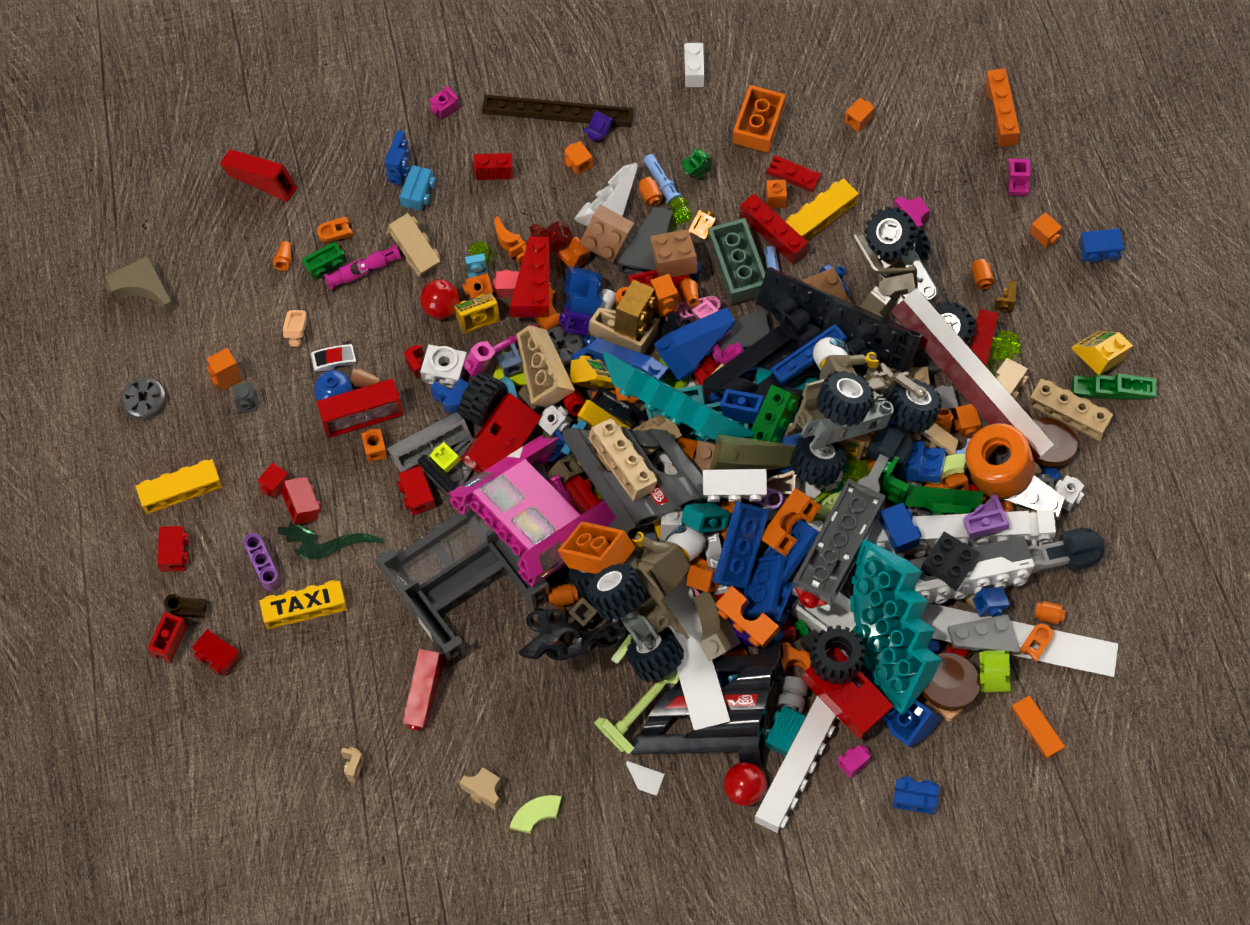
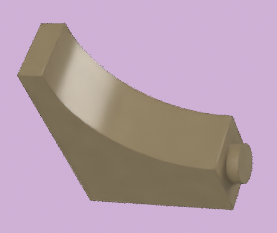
(138, 280)
(716, 632)

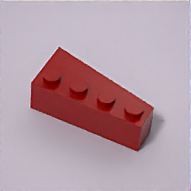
(532, 284)

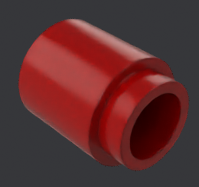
(574, 402)

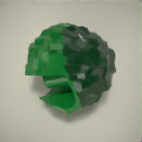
(697, 164)

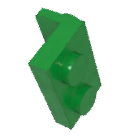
(324, 260)

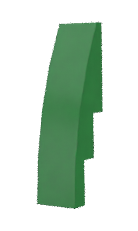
(1117, 387)

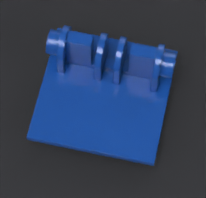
(784, 597)

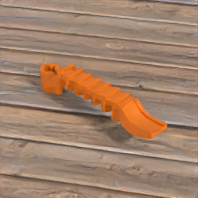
(516, 248)

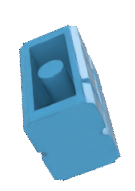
(417, 188)

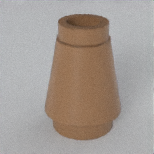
(362, 378)

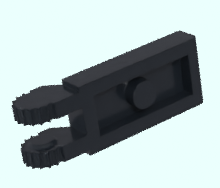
(618, 408)

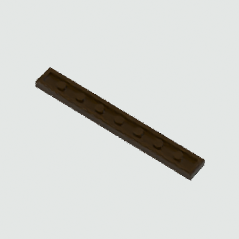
(554, 110)

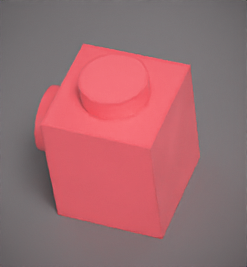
(505, 283)

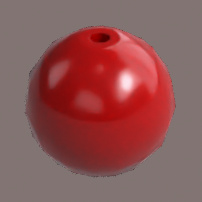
(439, 299)
(744, 784)

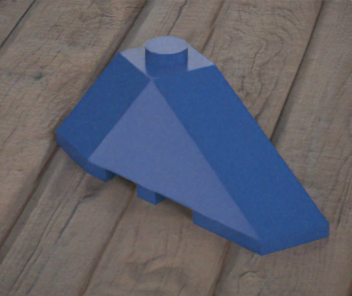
(689, 344)
(643, 362)
(913, 725)

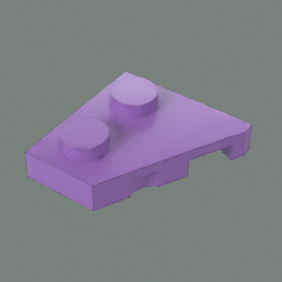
(986, 519)

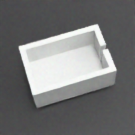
(734, 485)
(820, 619)

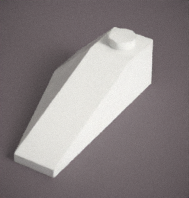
(612, 197)

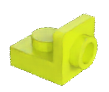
(444, 457)

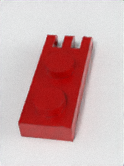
(793, 173)

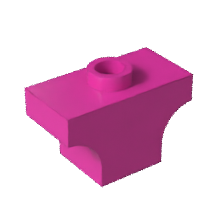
(1018, 177)
(914, 208)

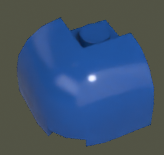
(582, 290)

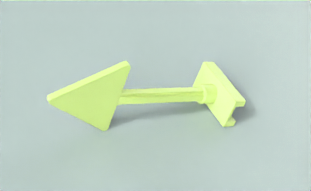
(616, 732)

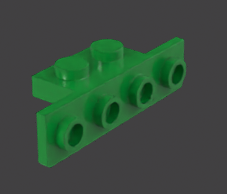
(891, 487)
(943, 499)

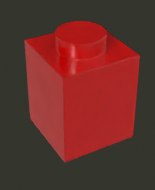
(272, 480)

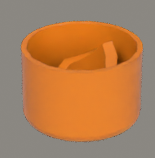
(1005, 478)

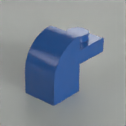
(448, 397)

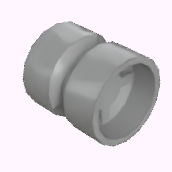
(792, 694)

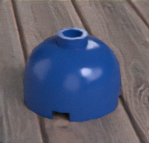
(332, 384)

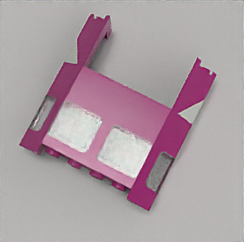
(526, 509)

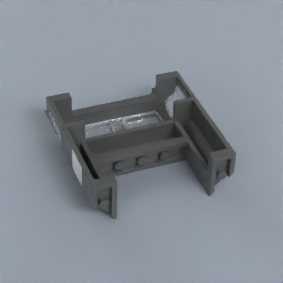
(449, 569)

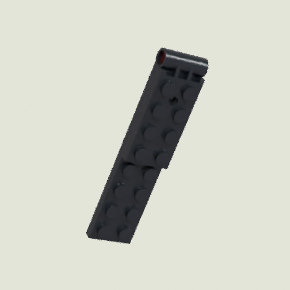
(898, 342)

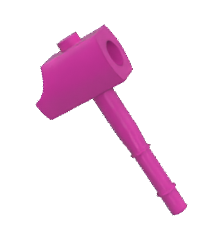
(483, 352)

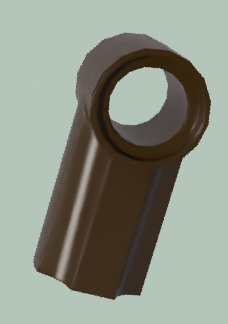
(187, 606)

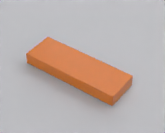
(1038, 727)

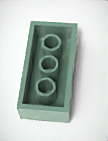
(737, 260)

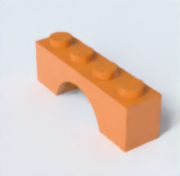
(1005, 116)

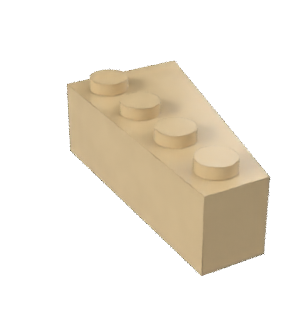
(542, 367)

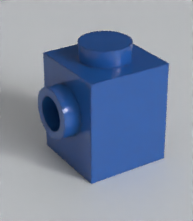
(990, 602)

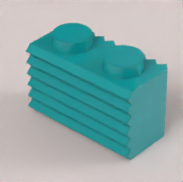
(705, 517)
(783, 731)

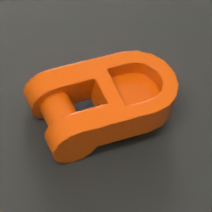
(328, 233)
(1041, 636)

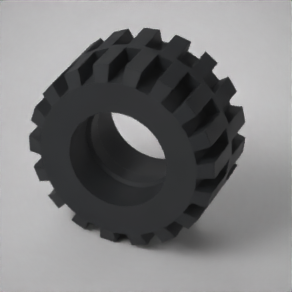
(481, 398)
(840, 639)

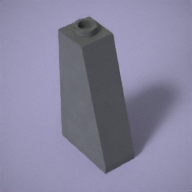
(638, 254)
(746, 330)

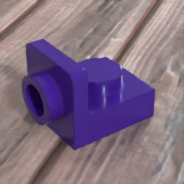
(598, 126)
(574, 322)

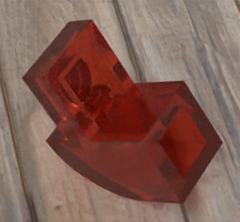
(558, 234)

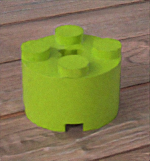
(995, 671)

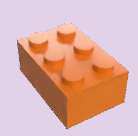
(759, 118)
(595, 547)

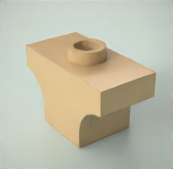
(483, 788)

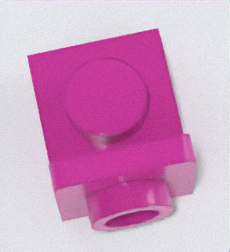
(728, 354)

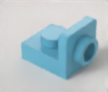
(476, 265)

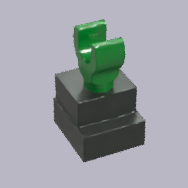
(807, 637)

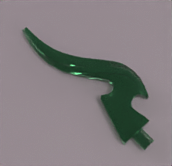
(311, 550)

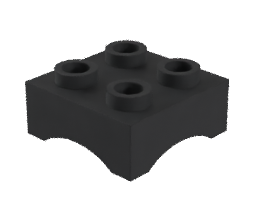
(950, 560)

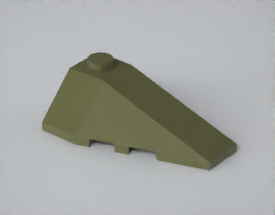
(747, 453)

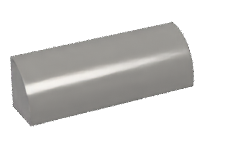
(409, 450)

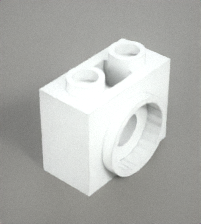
(444, 375)

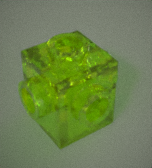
(1005, 345)
(855, 470)

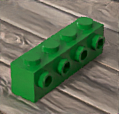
(774, 415)

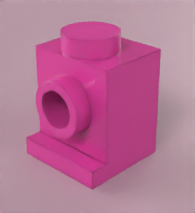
(444, 103)
(854, 760)

